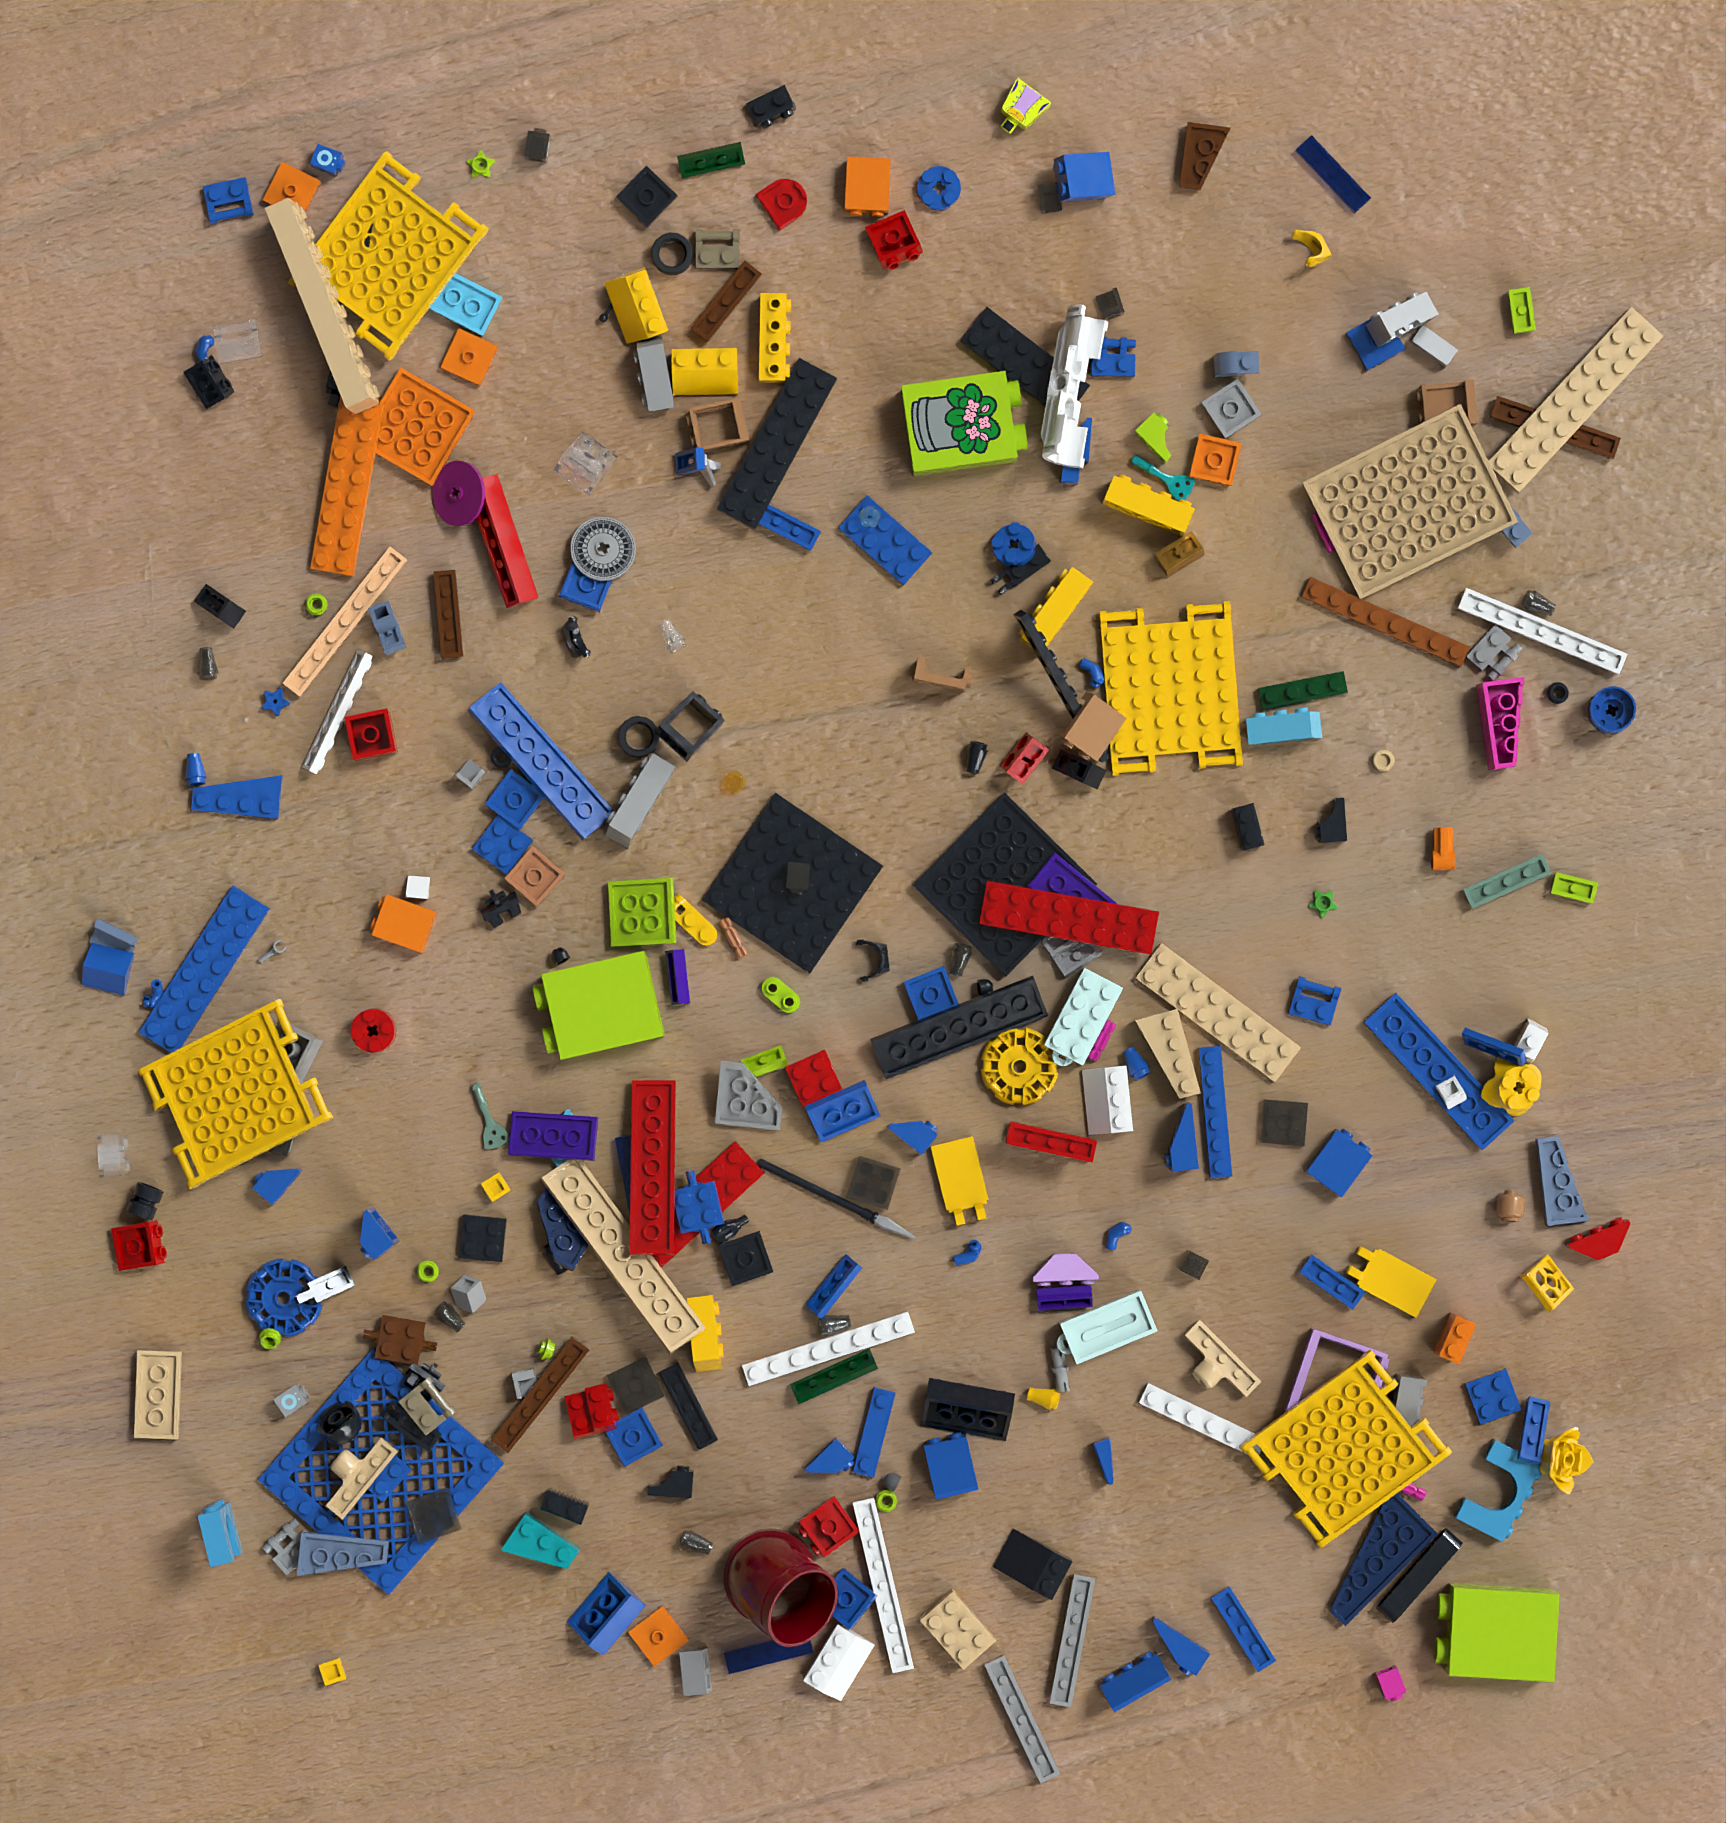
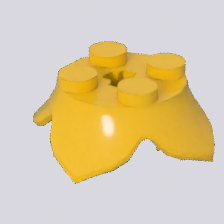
(1500, 1092)
(1564, 1458)

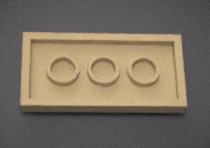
(158, 1394)

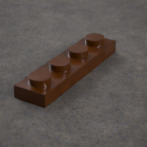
(726, 301)
(448, 614)

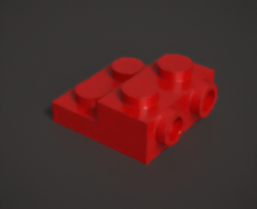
(894, 240)
(138, 1245)
(592, 1411)
(827, 1527)

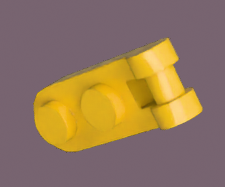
(694, 922)

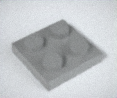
(1231, 408)

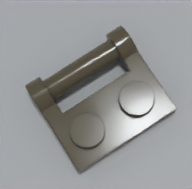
(717, 256)
(421, 1411)

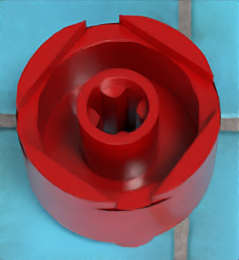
(385, 1026)

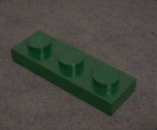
(711, 160)

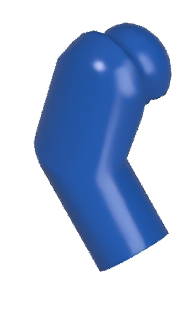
(202, 347)
(1095, 672)
(157, 991)
(1116, 1232)
(970, 1255)

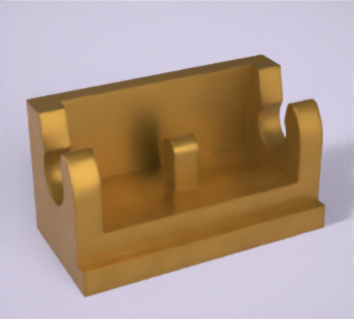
(1180, 554)

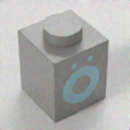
(292, 1399)

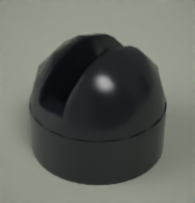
(559, 956)
(984, 986)

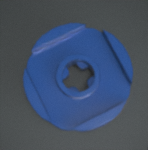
(947, 178)
(1013, 533)

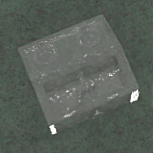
(585, 463)

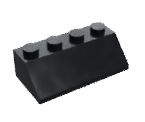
(967, 1409)

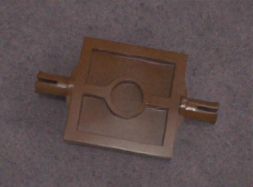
(400, 1340)

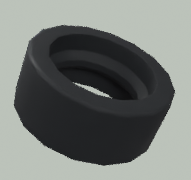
(676, 237)
(623, 731)

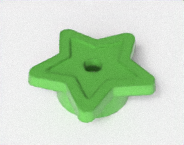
(1329, 904)

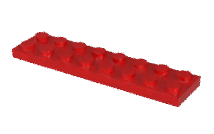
(1069, 917)
(652, 1167)
(733, 1174)

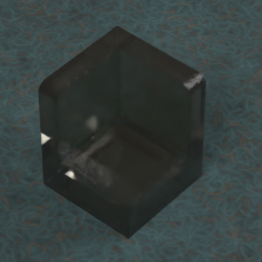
(1048, 198)
(1110, 304)

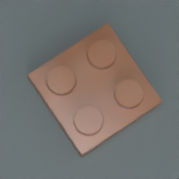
(535, 876)

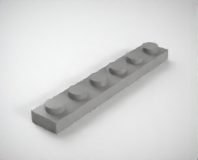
(1072, 1640)
(1022, 1718)

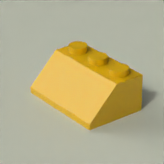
(636, 306)
(705, 371)

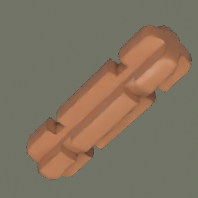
(733, 937)

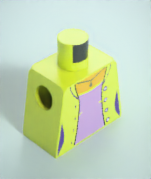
(1022, 107)

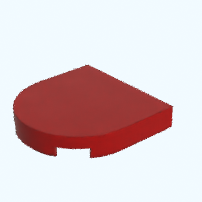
(783, 201)

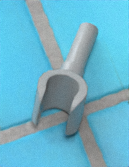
(273, 951)

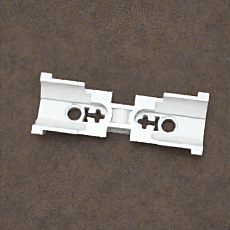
(1076, 343)

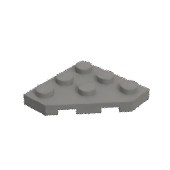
(745, 1100)

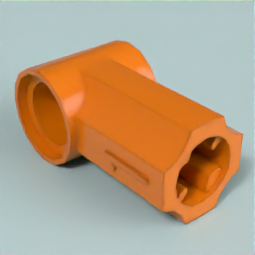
(1443, 855)

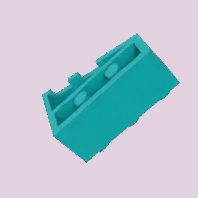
(541, 1543)

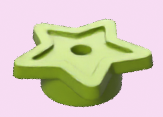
(480, 158)

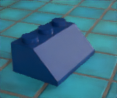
(376, 1235)
(606, 1613)
(1134, 1680)

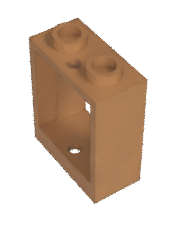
(739, 415)

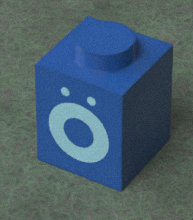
(327, 160)

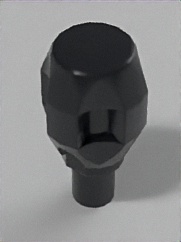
(729, 1229)

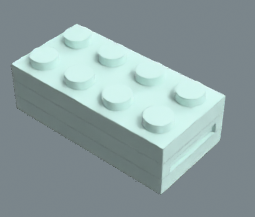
(1082, 1018)
(1106, 1327)

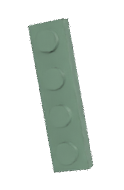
(1506, 881)

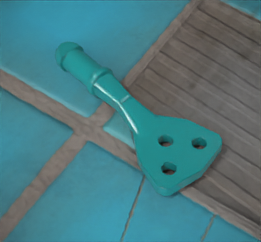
(1169, 480)

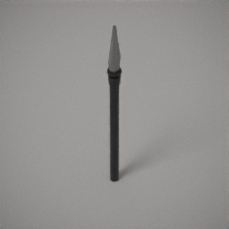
(883, 1222)

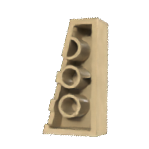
(1169, 1046)

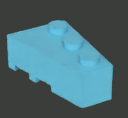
(1283, 726)

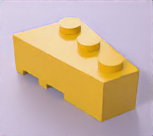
(706, 1346)

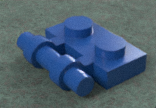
(1115, 364)

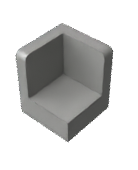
(471, 774)
(468, 1293)
(523, 1381)

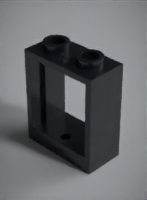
(676, 740)

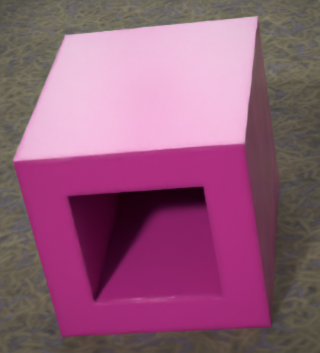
(1391, 1683)

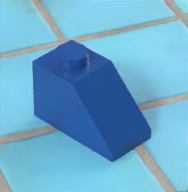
(915, 1133)
(274, 1183)
(831, 1459)

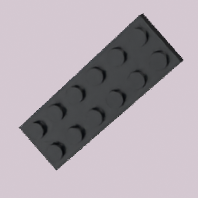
(1013, 352)

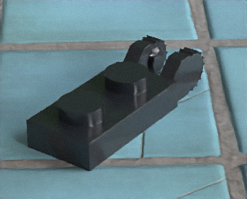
(1021, 573)
(409, 1428)

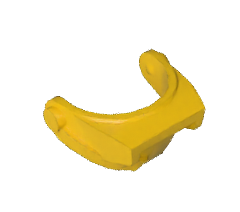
(1319, 249)

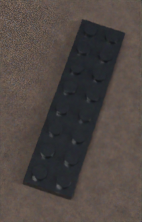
(777, 444)
(959, 1027)

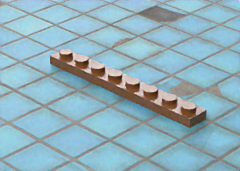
(1385, 621)

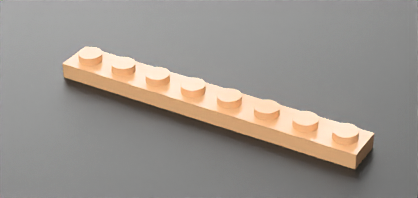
(345, 621)

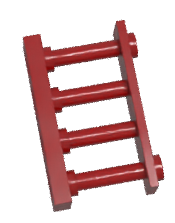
(1051, 1141)

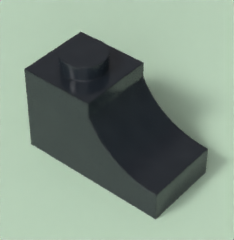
(220, 606)
(1079, 769)
(1334, 826)
(677, 1485)

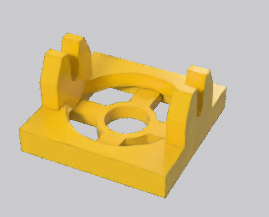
(1555, 1275)

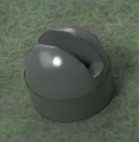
(891, 1481)

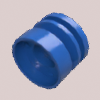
(1616, 698)

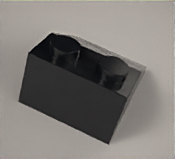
(1033, 1564)

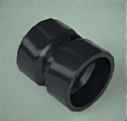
(145, 1200)

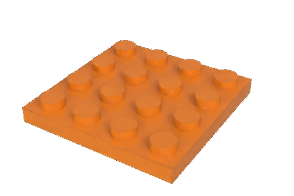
(420, 426)

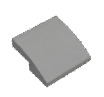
(1070, 954)

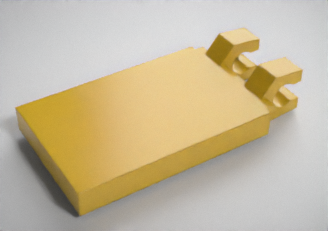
(960, 1177)
(1393, 1280)

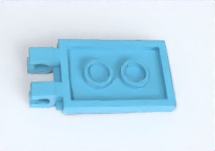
(467, 304)

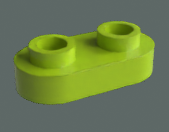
(781, 994)

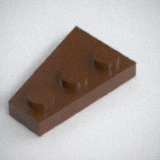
(1200, 152)

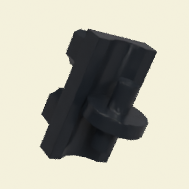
(499, 903)
(416, 1374)

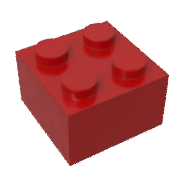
(371, 734)
(813, 1078)

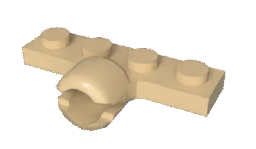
(1218, 1361)
(358, 1475)

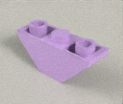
(1065, 1268)

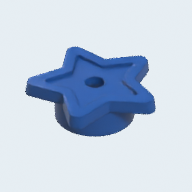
(281, 701)

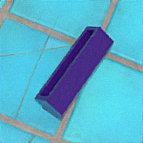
(677, 976)
(1064, 1297)

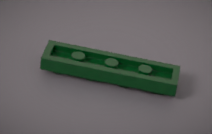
(1302, 690)
(834, 1376)

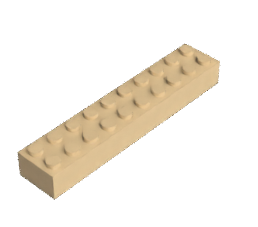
(322, 305)

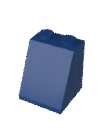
(950, 1465)

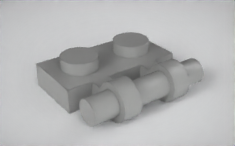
(1489, 647)
(287, 1557)

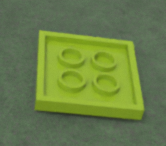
(642, 912)

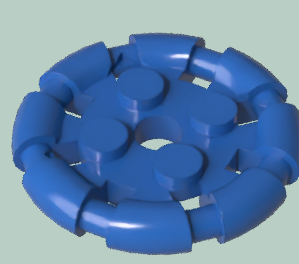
(270, 1297)

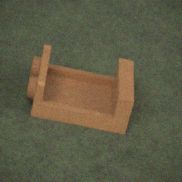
(1442, 397)
(940, 680)
(1092, 728)

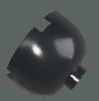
(340, 1423)

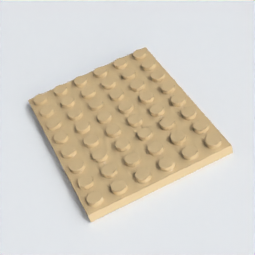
(1410, 501)

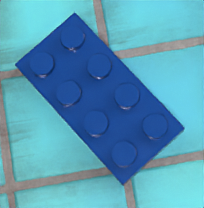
(887, 542)

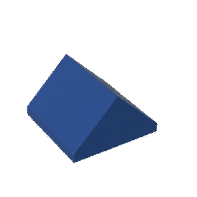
(107, 968)

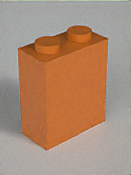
(867, 186)
(403, 923)
(1454, 1338)

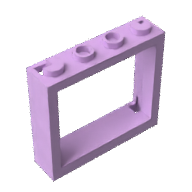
(1308, 1355)

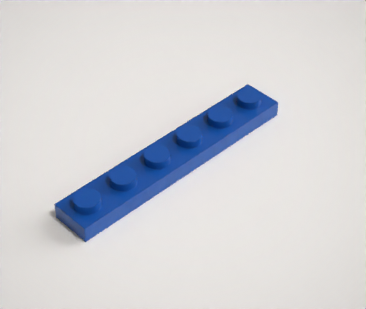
(1215, 1111)

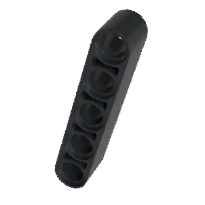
(1419, 1575)

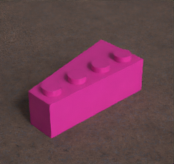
(1500, 720)

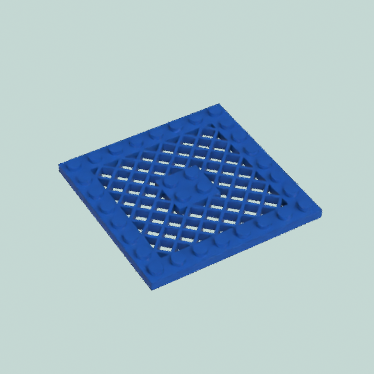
(306, 1506)

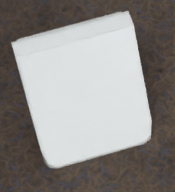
(418, 887)
(1451, 1092)

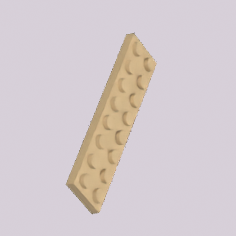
(1218, 1012)

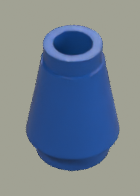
(194, 770)
(1136, 1064)

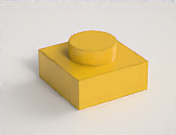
(495, 1187)
(332, 1671)

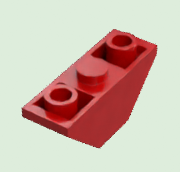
(1601, 1241)

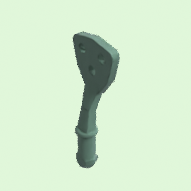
(491, 1125)

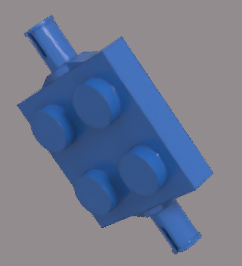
(698, 1207)

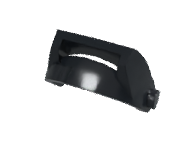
(572, 627)
(884, 960)

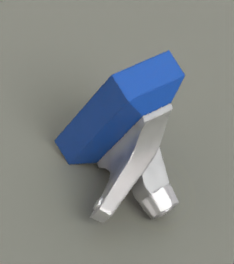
(696, 460)

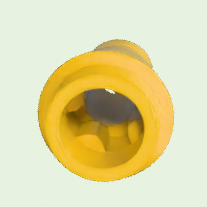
(1044, 1397)

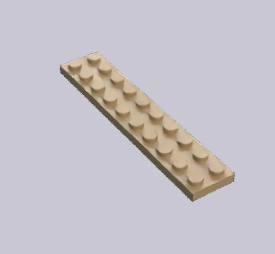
(1574, 400)
(609, 1239)

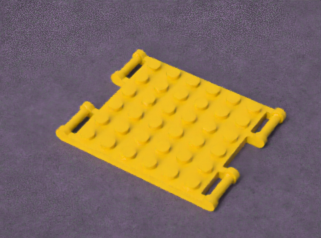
(408, 255)
(1172, 687)
(234, 1094)
(1345, 1449)

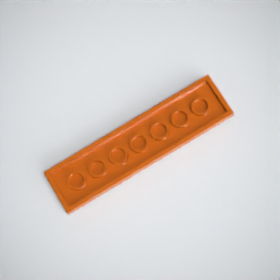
(346, 490)

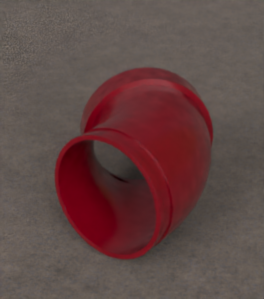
(759, 1572)

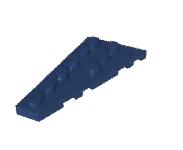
(1388, 1547)

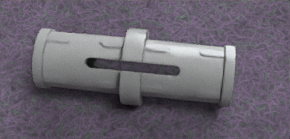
(1059, 1370)

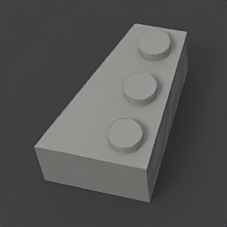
(1408, 1396)

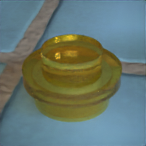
(734, 782)

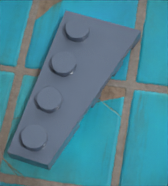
(1558, 1188)
(336, 1552)

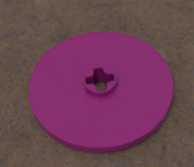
(462, 507)

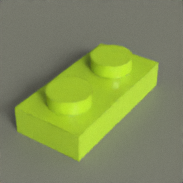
(1521, 310)
(1574, 888)
(766, 1061)

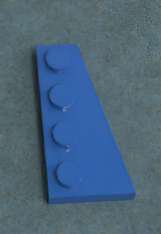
(248, 797)

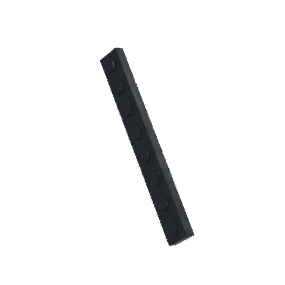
(1047, 659)

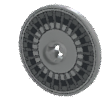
(596, 564)

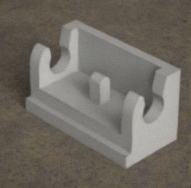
(695, 1671)

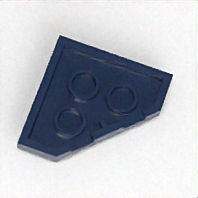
(562, 1236)

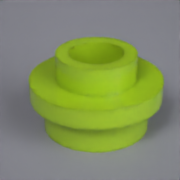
(316, 597)
(427, 1278)
(270, 1338)
(546, 1349)
(889, 1507)

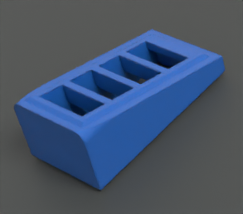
(1103, 1451)

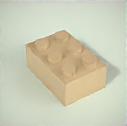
(957, 1629)

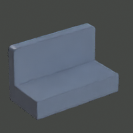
(112, 936)

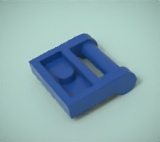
(228, 193)
(1314, 1008)

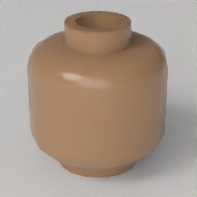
(1510, 1206)

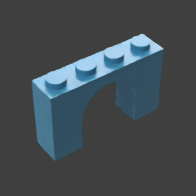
(1498, 1521)
(219, 1533)

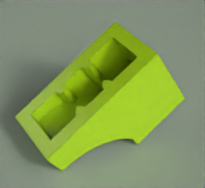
(1153, 435)

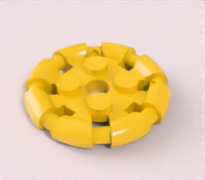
(1009, 1075)

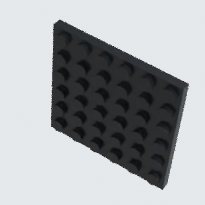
(997, 848)
(755, 881)

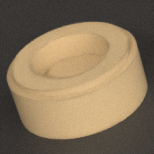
(1383, 760)

